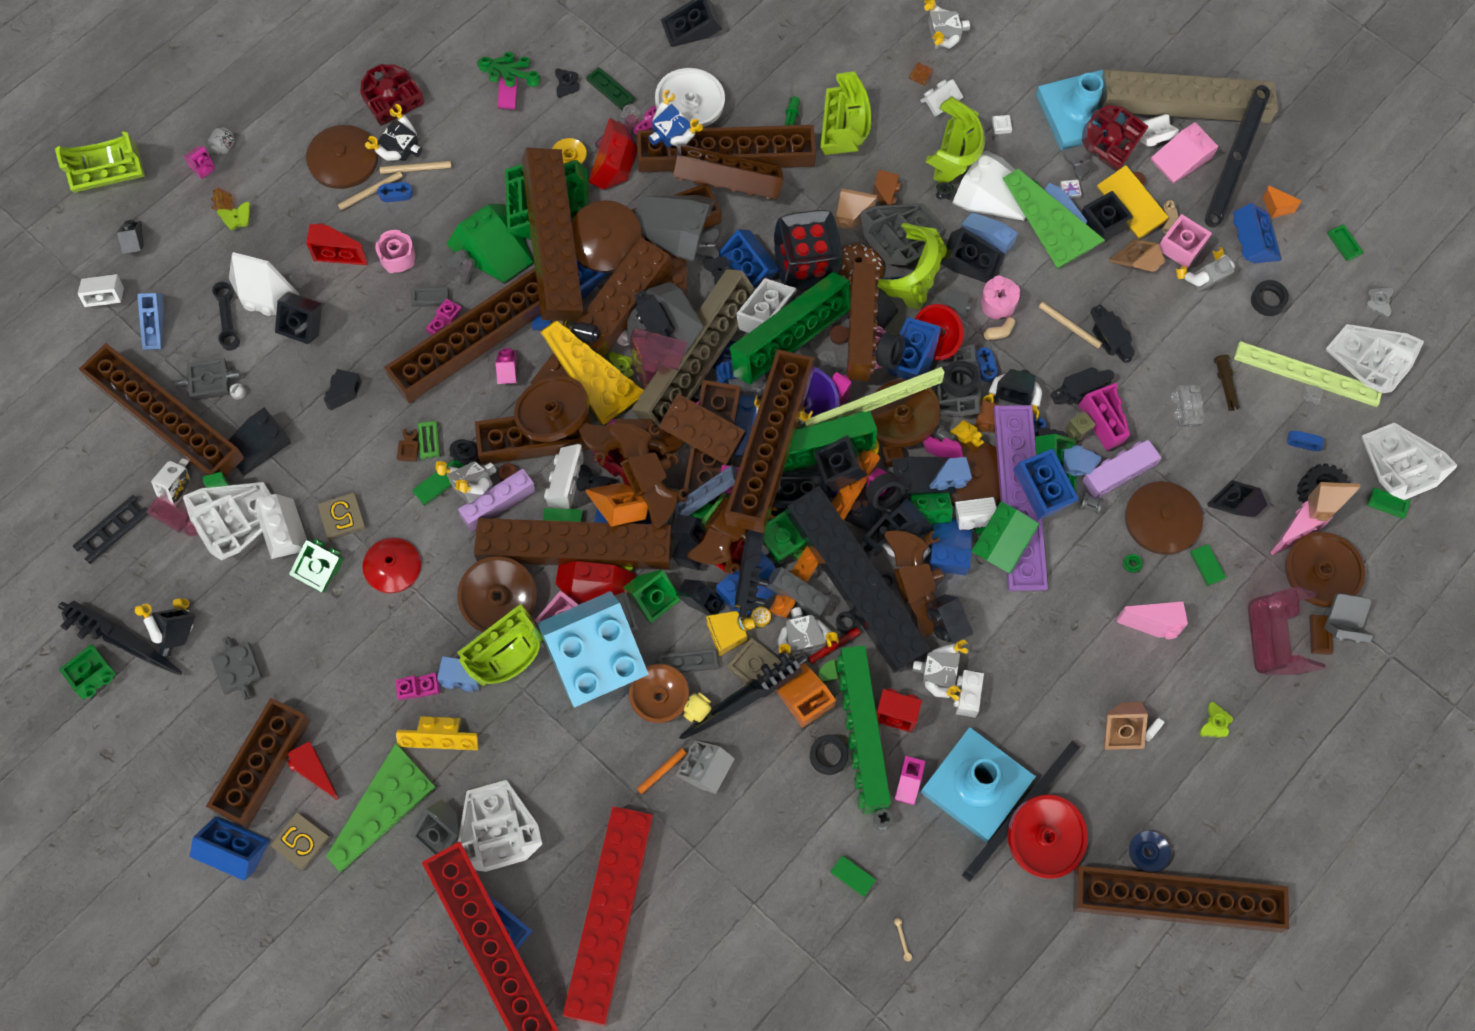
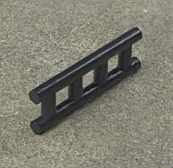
(110, 540)

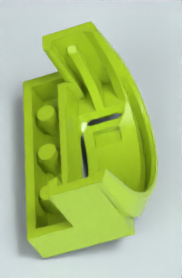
(858, 120)
(947, 160)
(103, 163)
(915, 286)
(511, 661)

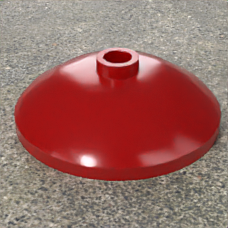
(948, 319)
(391, 576)

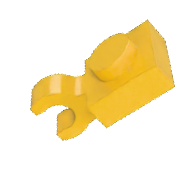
(967, 432)

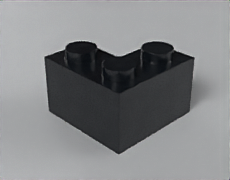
(690, 534)

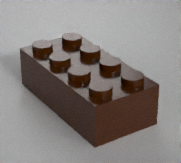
(702, 430)

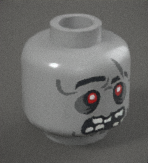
(221, 141)

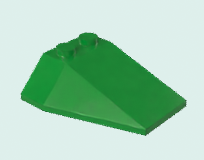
(490, 245)

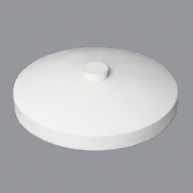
(696, 93)

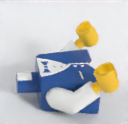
(671, 125)

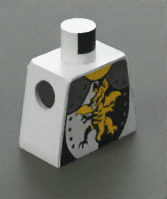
(172, 481)

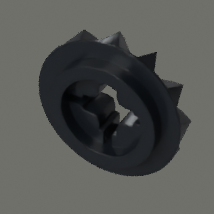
(462, 446)

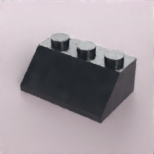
(794, 486)

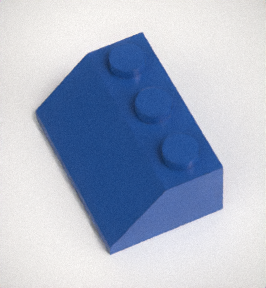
(1256, 234)
(748, 255)
(1045, 484)
(728, 587)
(228, 848)

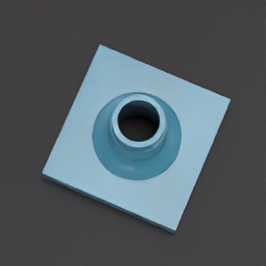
(1070, 105)
(967, 800)

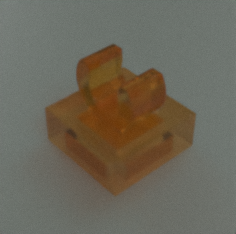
(920, 73)
(221, 200)

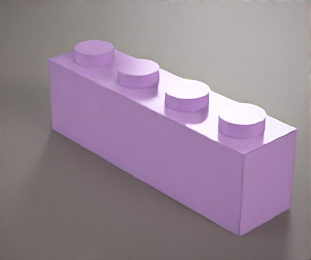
(1122, 468)
(497, 499)

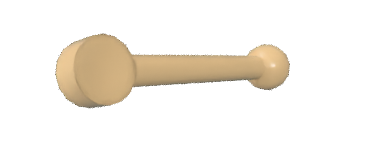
(907, 956)

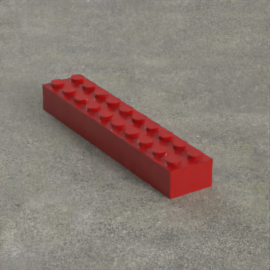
(608, 917)
(487, 941)

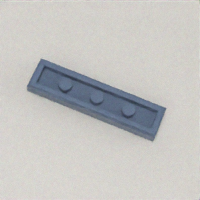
(707, 492)

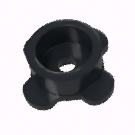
(944, 186)

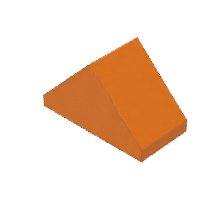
(1279, 202)

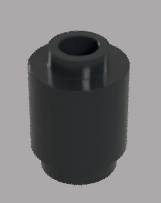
(586, 332)

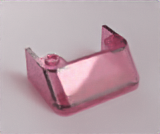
(653, 351)
(1271, 635)

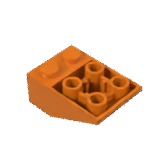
(618, 503)
(806, 697)

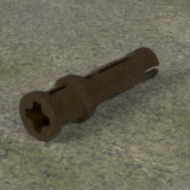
(1225, 374)

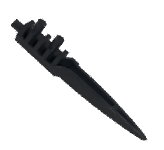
(749, 575)
(94, 623)
(752, 691)

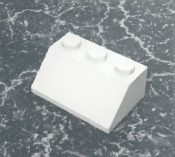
(763, 304)
(564, 477)
(280, 525)

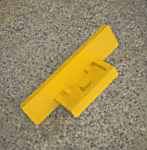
(438, 734)

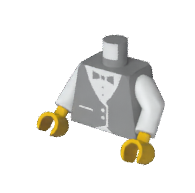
(944, 25)
(1211, 273)
(468, 480)
(804, 634)
(941, 670)

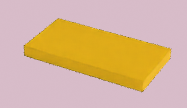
(1137, 200)

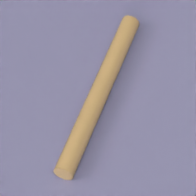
(415, 167)
(369, 191)
(1069, 324)

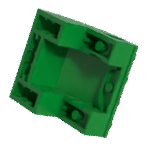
(516, 201)

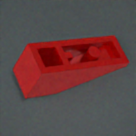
(309, 766)

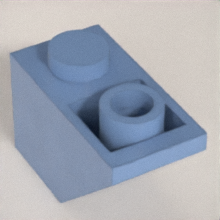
(1080, 461)
(953, 473)
(454, 675)

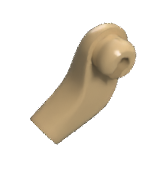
(1170, 209)
(1000, 332)

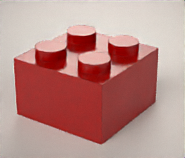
(898, 710)

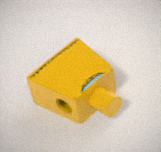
(728, 630)

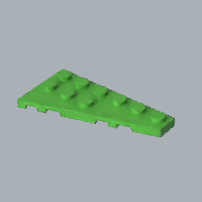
(1056, 227)
(387, 800)

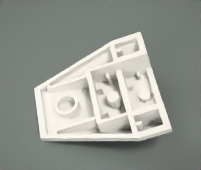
(985, 191)
(257, 283)
(1375, 355)
(1405, 461)
(226, 516)
(497, 827)

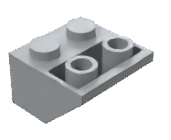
(705, 766)

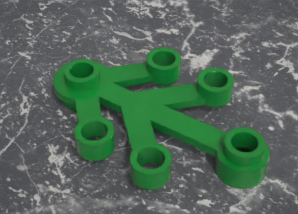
(487, 65)

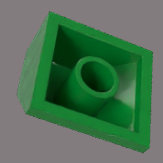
(652, 594)

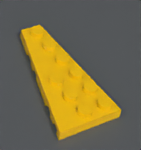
(605, 385)

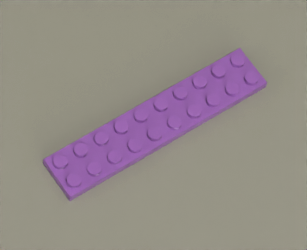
(1014, 444)

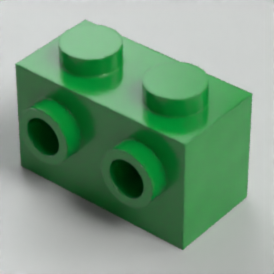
(934, 507)

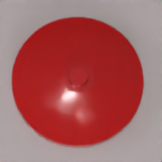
(1047, 836)

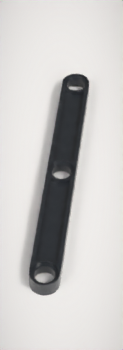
(1233, 167)
(1038, 789)

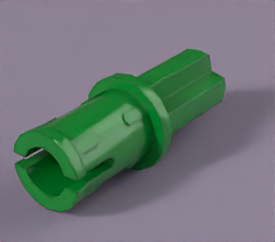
(792, 111)

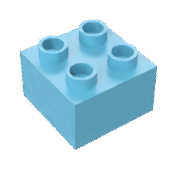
(592, 648)

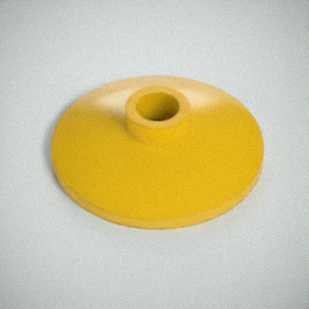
(572, 148)

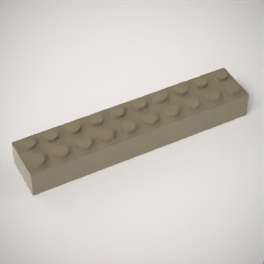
(1183, 95)
(719, 324)

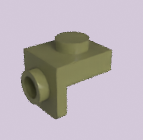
(1079, 426)

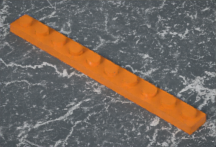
(807, 562)

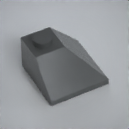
(437, 828)

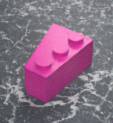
(1105, 410)

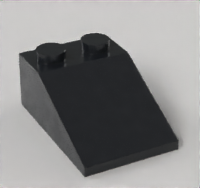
(691, 22)
(972, 256)
(258, 440)
(918, 473)

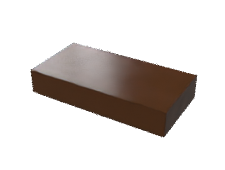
(1320, 638)

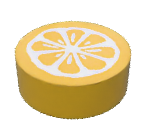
(761, 616)

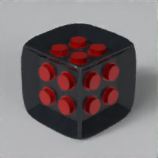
(807, 248)

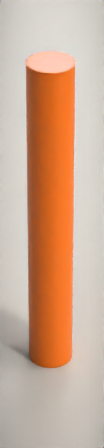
(661, 771)

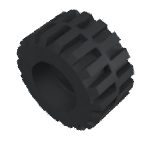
(1316, 475)

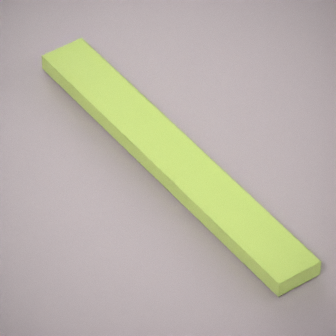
(1306, 373)
(881, 397)

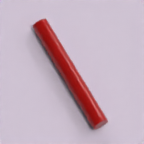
(834, 645)

